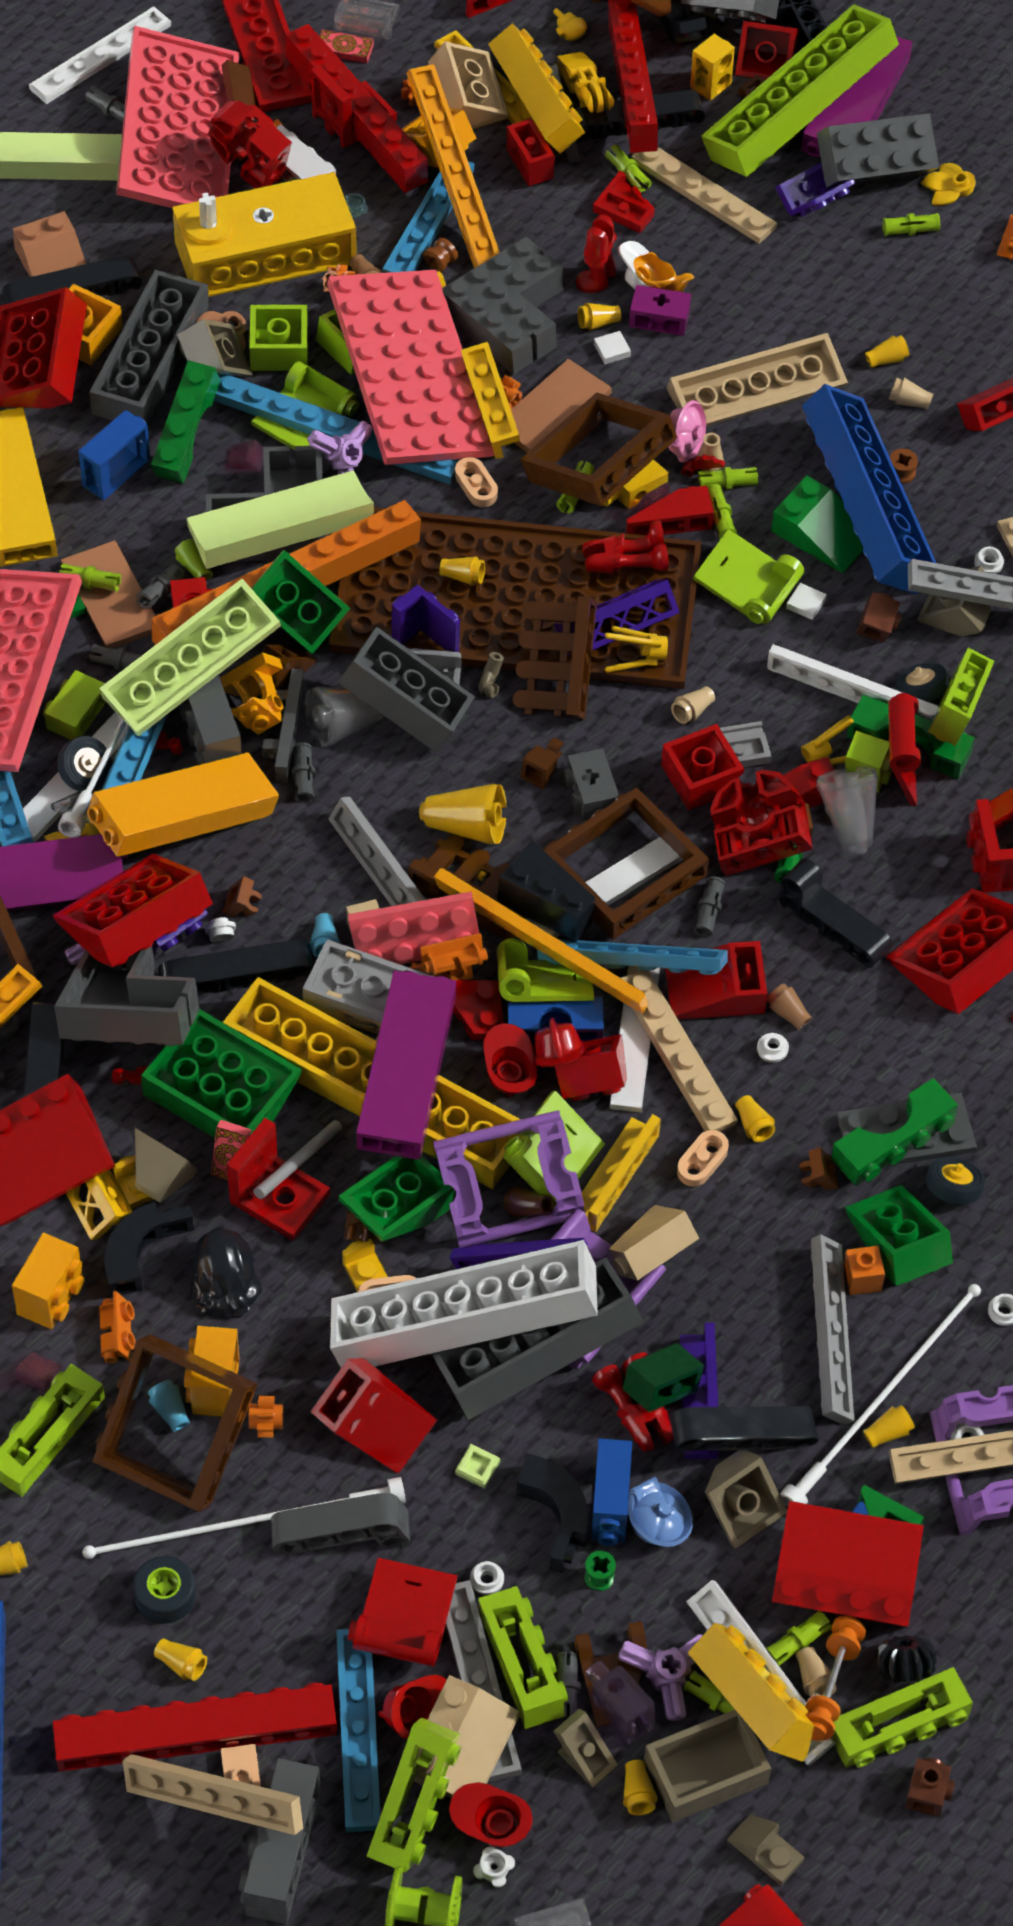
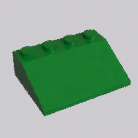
(219, 1078)

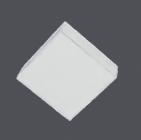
(612, 347)
(806, 601)

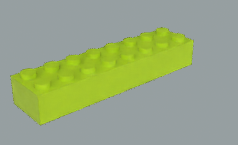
(800, 90)

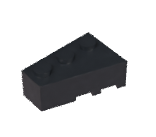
(546, 893)

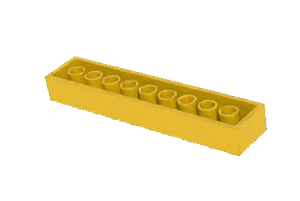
(339, 1064)

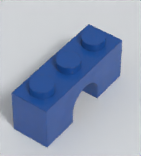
(583, 1015)

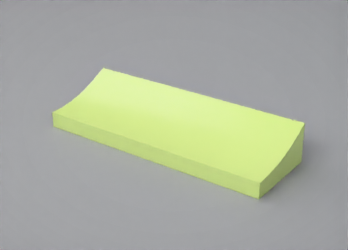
(59, 156)
(279, 519)
(189, 657)

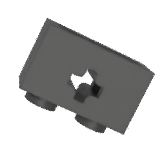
(590, 781)

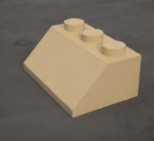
(470, 83)
(483, 1730)

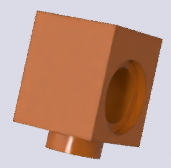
(864, 1270)

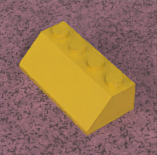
(754, 1691)

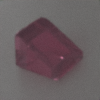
(246, 456)
(654, 496)
(37, 1371)

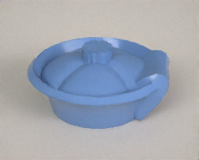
(659, 1513)

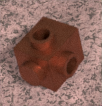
(879, 617)
(930, 1786)

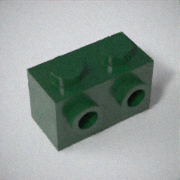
(663, 1377)

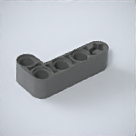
(342, 1523)

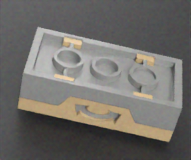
(351, 985)

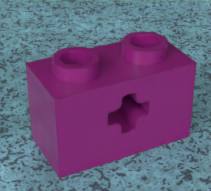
(660, 310)

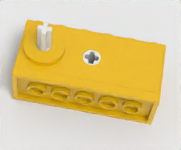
(265, 234)

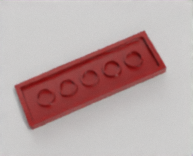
(261, 41)

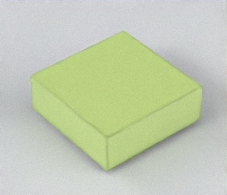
(477, 1466)

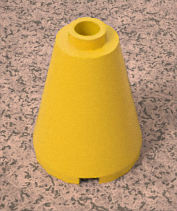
(468, 813)

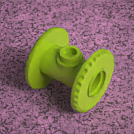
(422, 1904)

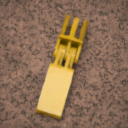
(581, 78)

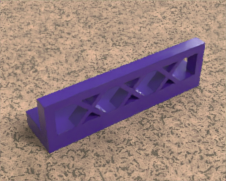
(628, 600)
(484, 1253)
(704, 1350)

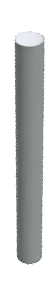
(297, 1159)

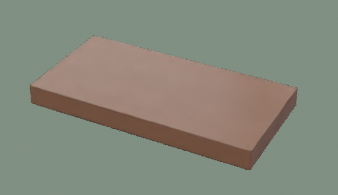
(554, 402)
(113, 614)

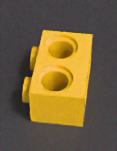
(712, 67)

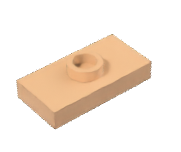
(241, 1764)

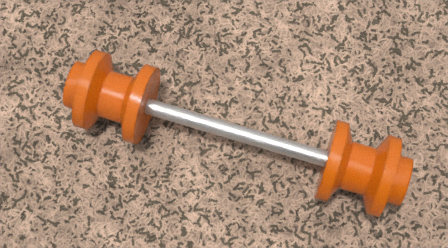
(843, 1645)

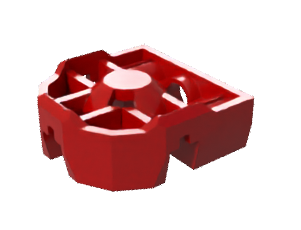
(236, 135)
(742, 821)

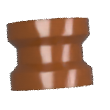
(440, 255)
(905, 464)

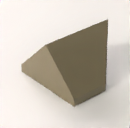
(159, 1168)

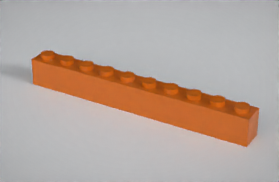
(325, 559)

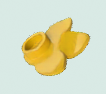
(949, 184)

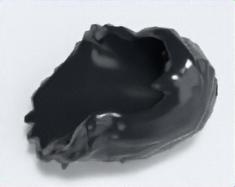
(223, 1275)

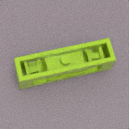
(961, 697)
(80, 1398)
(539, 1703)
(946, 1704)
(437, 1742)

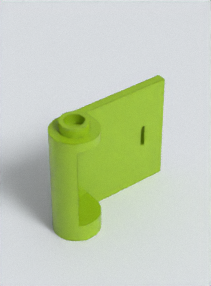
(313, 388)
(749, 577)
(536, 979)
(583, 1143)

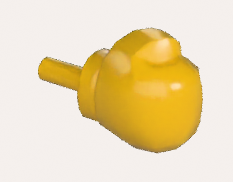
(570, 26)

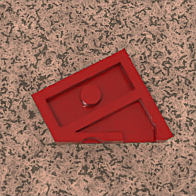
(624, 204)
(478, 1006)

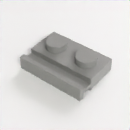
(748, 743)

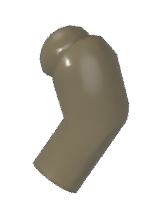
(487, 682)

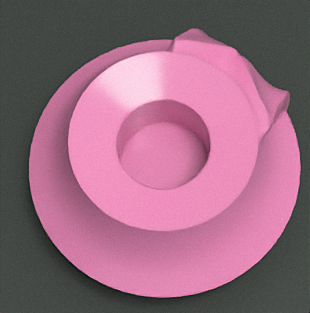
(690, 429)

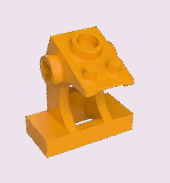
(251, 681)

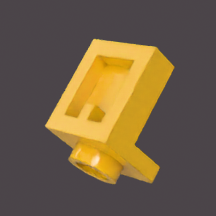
(125, 1177)
(362, 1263)

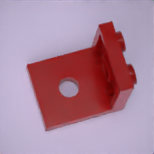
(335, 105)
(991, 863)
(255, 1163)

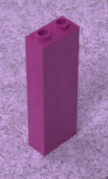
(863, 99)
(55, 871)
(406, 1064)

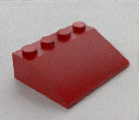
(40, 349)
(135, 909)
(960, 951)
(48, 1148)
(848, 1564)

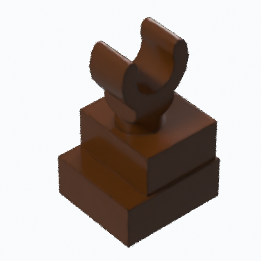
(541, 763)
(356, 1230)

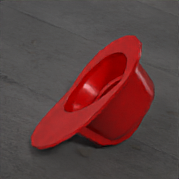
(557, 1044)
(509, 1059)
(411, 1702)
(490, 1814)

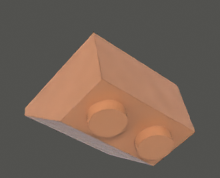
(48, 245)

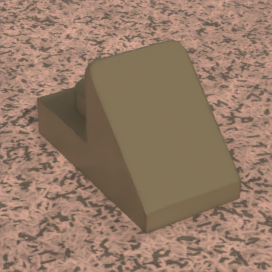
(584, 1748)
(764, 1847)

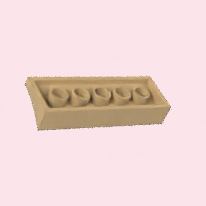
(760, 380)

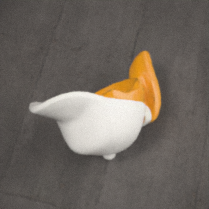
(650, 271)

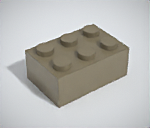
(706, 1765)

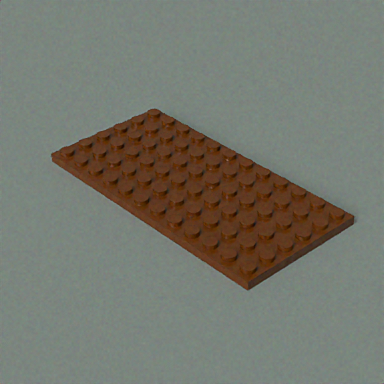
(519, 565)

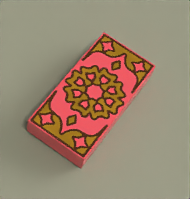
(348, 46)
(228, 1141)

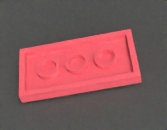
(402, 929)

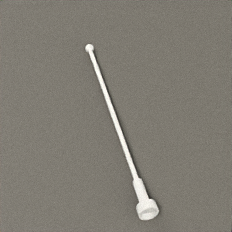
(72, 822)
(394, 1487)
(798, 1492)

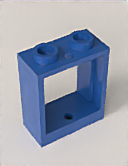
(114, 454)
(611, 1491)

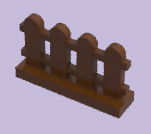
(577, 643)
(447, 851)

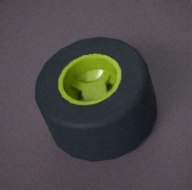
(164, 1576)

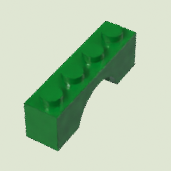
(176, 443)
(872, 719)
(865, 1153)

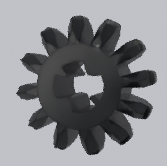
(906, 1659)

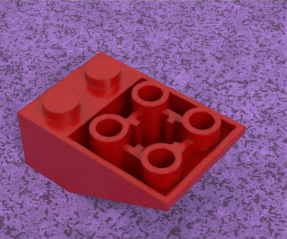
(731, 992)
(373, 1414)

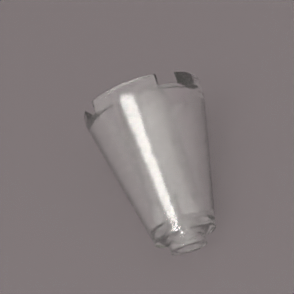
(337, 714)
(851, 805)

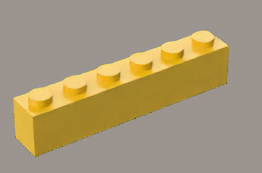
(537, 88)

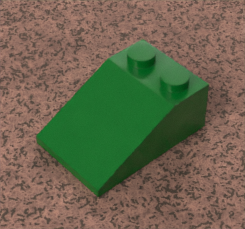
(818, 524)
(299, 602)
(399, 1197)
(906, 1234)

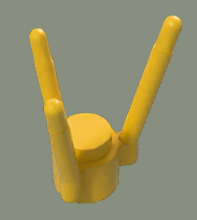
(651, 646)
(821, 748)

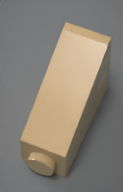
(652, 1241)

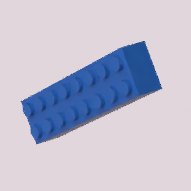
(867, 484)

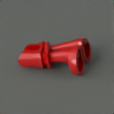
(598, 256)
(607, 553)
(632, 1415)

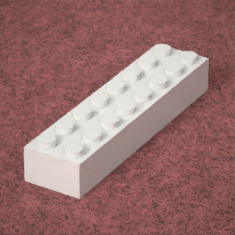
(465, 1305)

